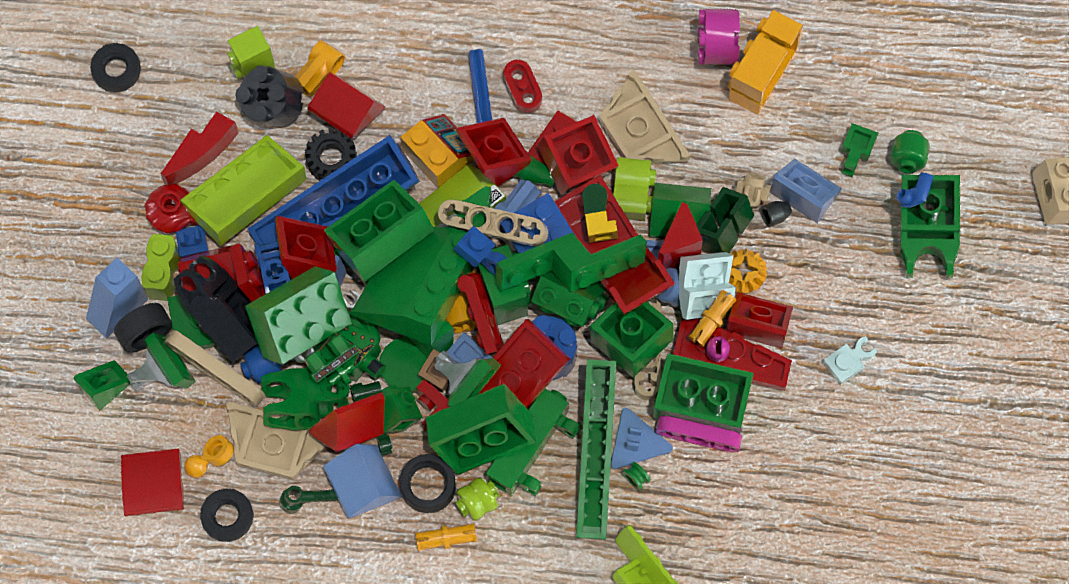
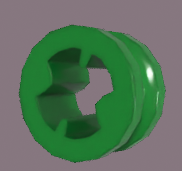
(636, 476)

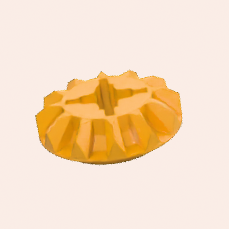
(754, 279)

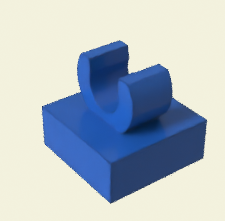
(192, 241)

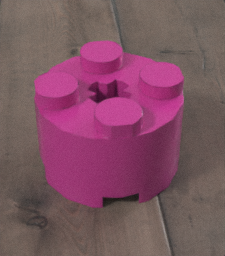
(718, 36)

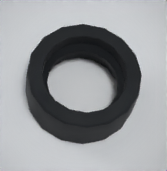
(140, 324)
(418, 463)

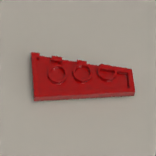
(768, 366)

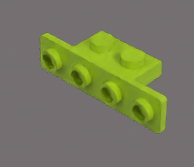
(644, 565)

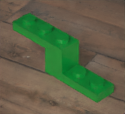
(570, 262)

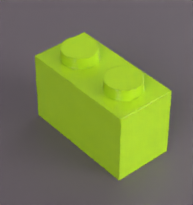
(248, 52)

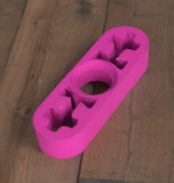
(699, 434)

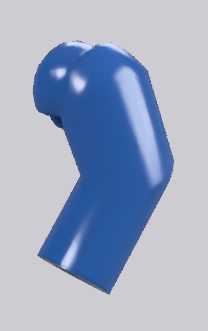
(918, 194)

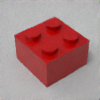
(577, 154)

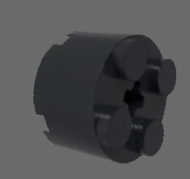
(270, 96)

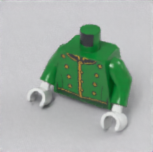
(365, 337)

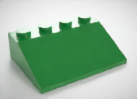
(416, 288)

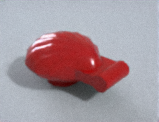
(166, 210)

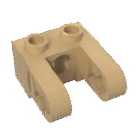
(1052, 188)

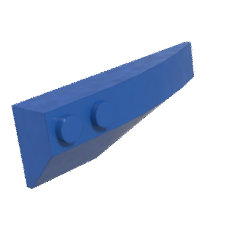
(343, 189)

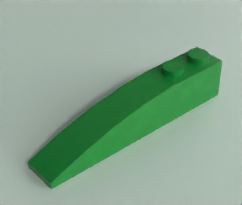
(596, 449)

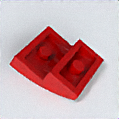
(152, 482)

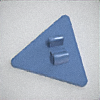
(636, 441)

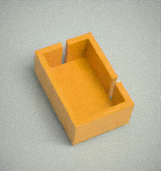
(764, 61)

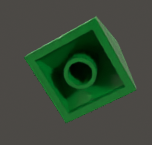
(667, 202)

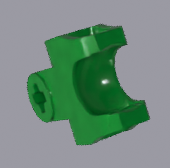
(303, 399)

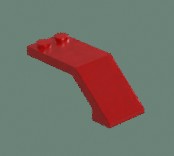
(630, 286)

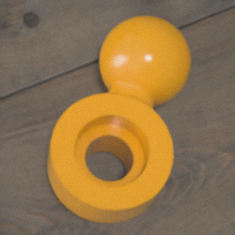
(216, 451)

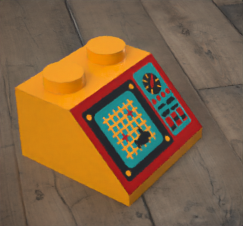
(436, 148)

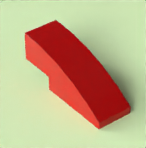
(200, 149)

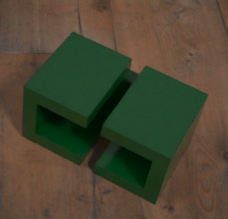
(732, 215)

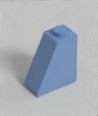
(114, 296)

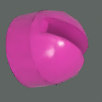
(711, 349)

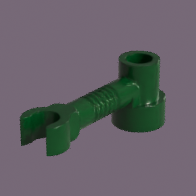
(361, 392)
(293, 506)

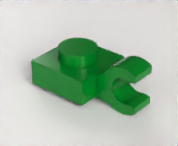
(858, 146)

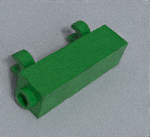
(512, 469)

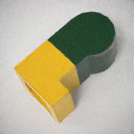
(595, 204)

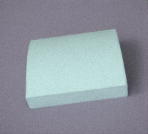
(702, 280)

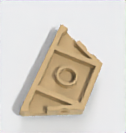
(640, 126)
(270, 449)

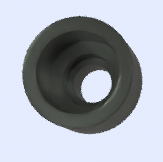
(775, 212)

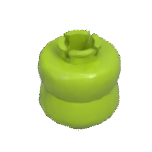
(477, 499)

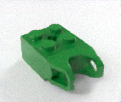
(935, 230)

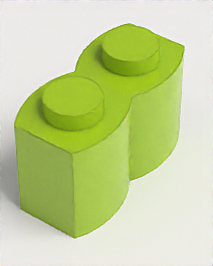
(632, 187)
(161, 265)

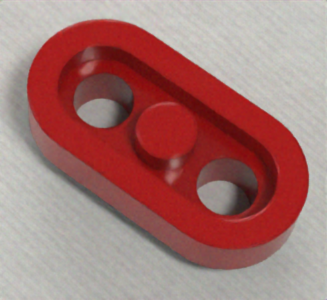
(523, 87)

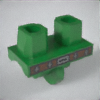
(343, 352)

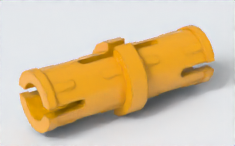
(712, 318)
(446, 536)

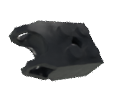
(218, 307)

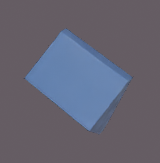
(804, 189)
(361, 479)

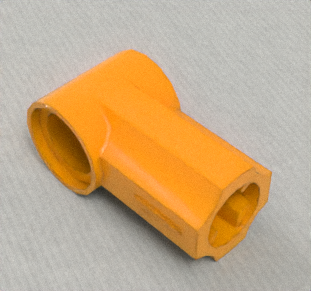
(320, 62)

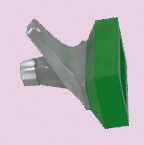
(160, 365)
(465, 378)

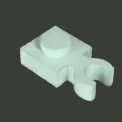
(847, 362)

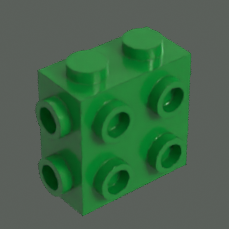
(576, 306)

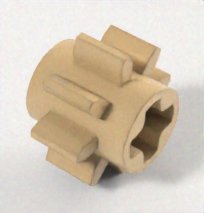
(754, 187)

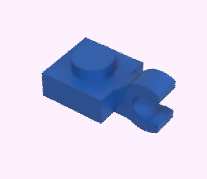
(477, 249)

